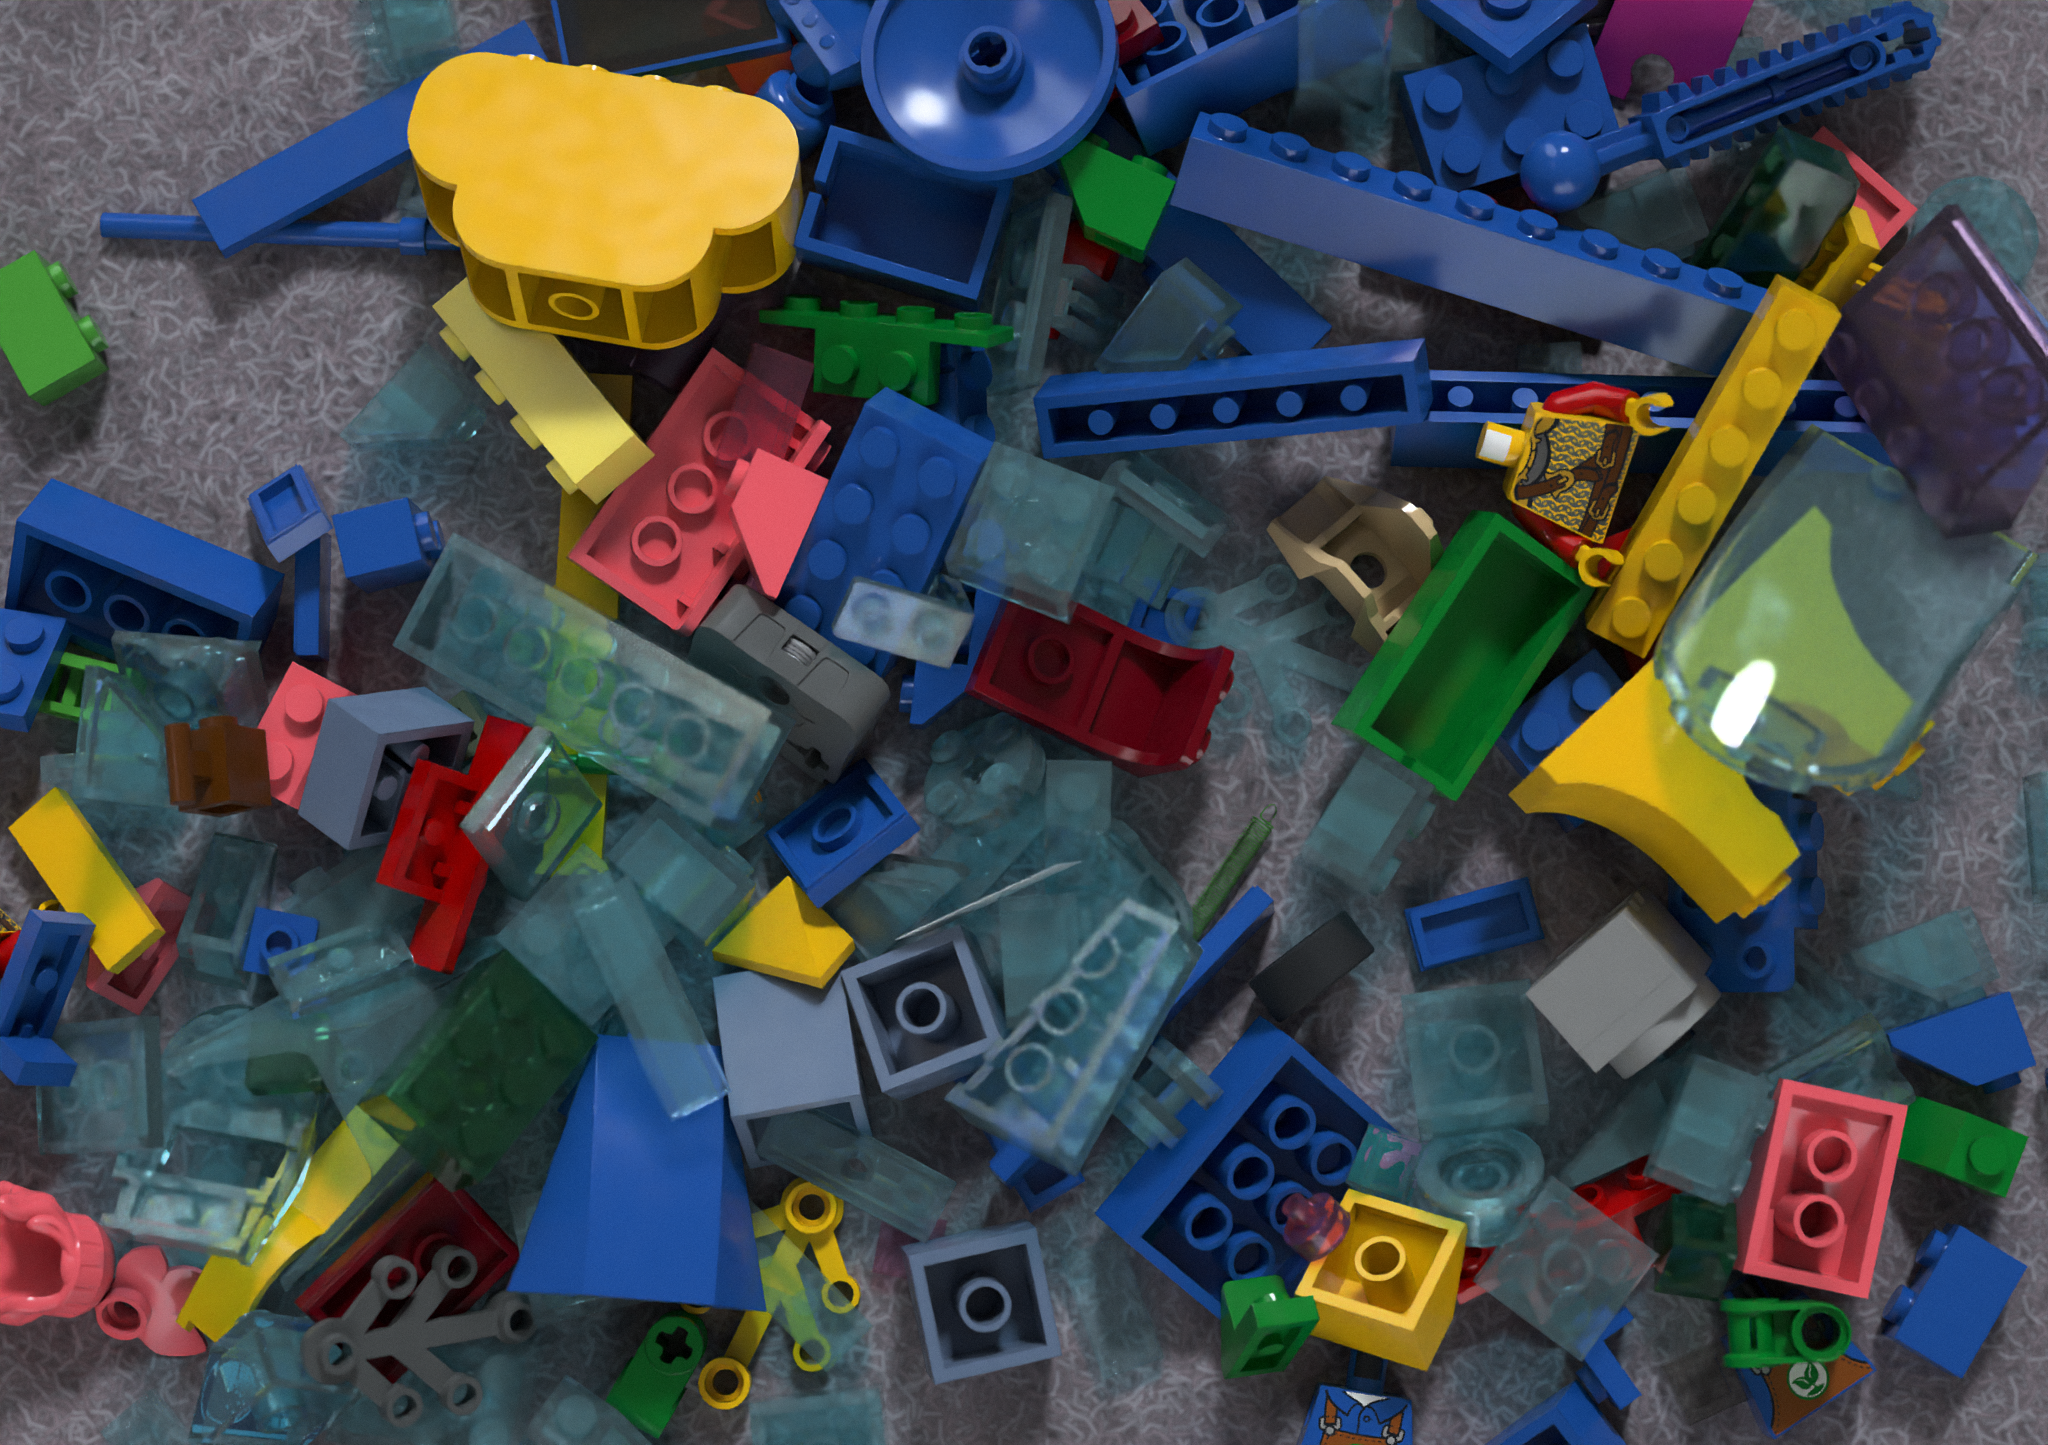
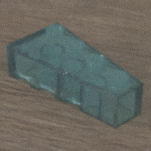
(1083, 1039)

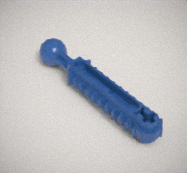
(1564, 168)

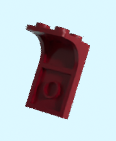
(1103, 686)

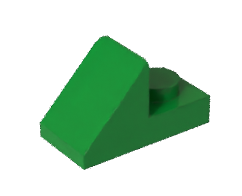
(1262, 1326)

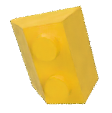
(1388, 1281)

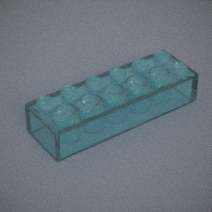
(594, 683)

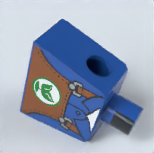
(1792, 1392)
(1359, 1409)

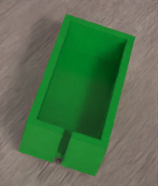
(1465, 652)

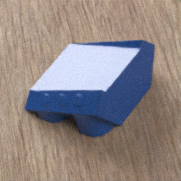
(827, 39)

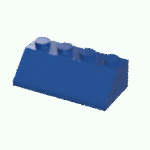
(132, 574)

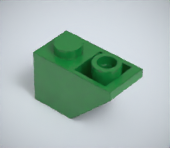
(1116, 198)

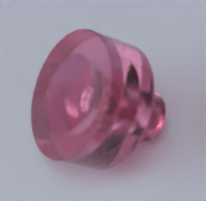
(1314, 1225)

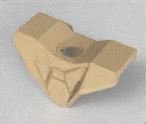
(1352, 520)

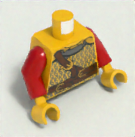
(1571, 467)

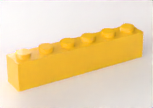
(1712, 464)

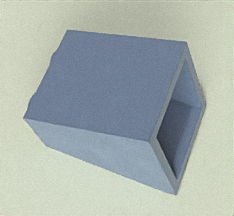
(787, 1053)

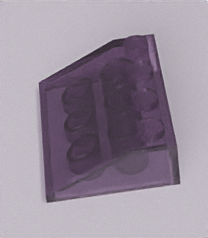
(1950, 376)

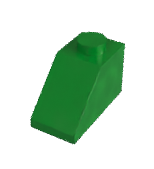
(1960, 1147)

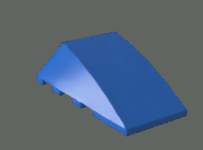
(641, 1198)

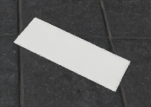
(989, 899)

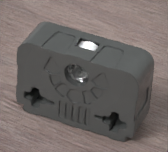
(797, 673)

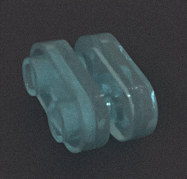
(1162, 1092)

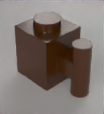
(217, 767)

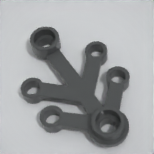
(411, 1334)

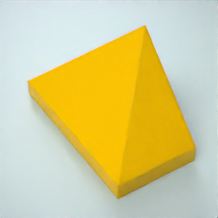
(787, 938)

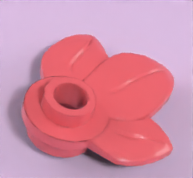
(157, 1296)

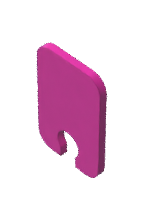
(1687, 33)

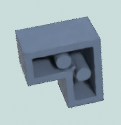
(369, 756)

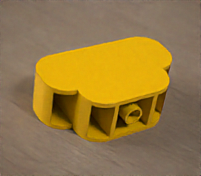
(604, 194)

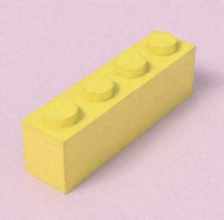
(551, 394)

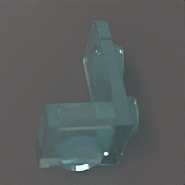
(906, 621)

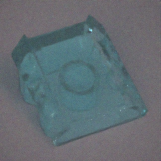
(194, 675)

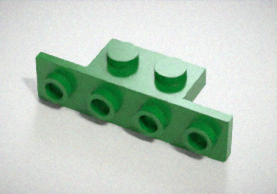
(872, 350)

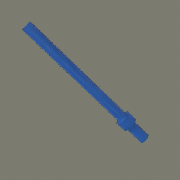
(411, 235)

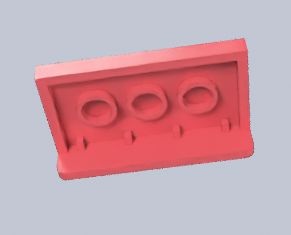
(668, 527)

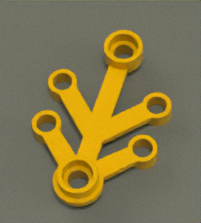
(754, 1324)

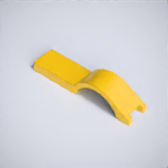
(230, 1289)

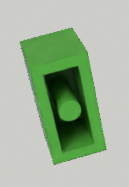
(43, 331)

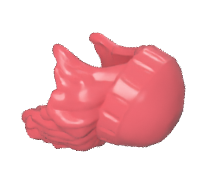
(49, 1258)

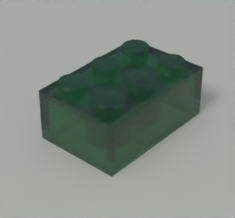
(478, 1071)

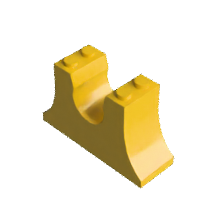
(1671, 799)

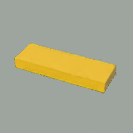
(86, 879)

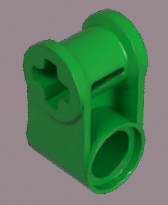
(1777, 1332)
(654, 1379)

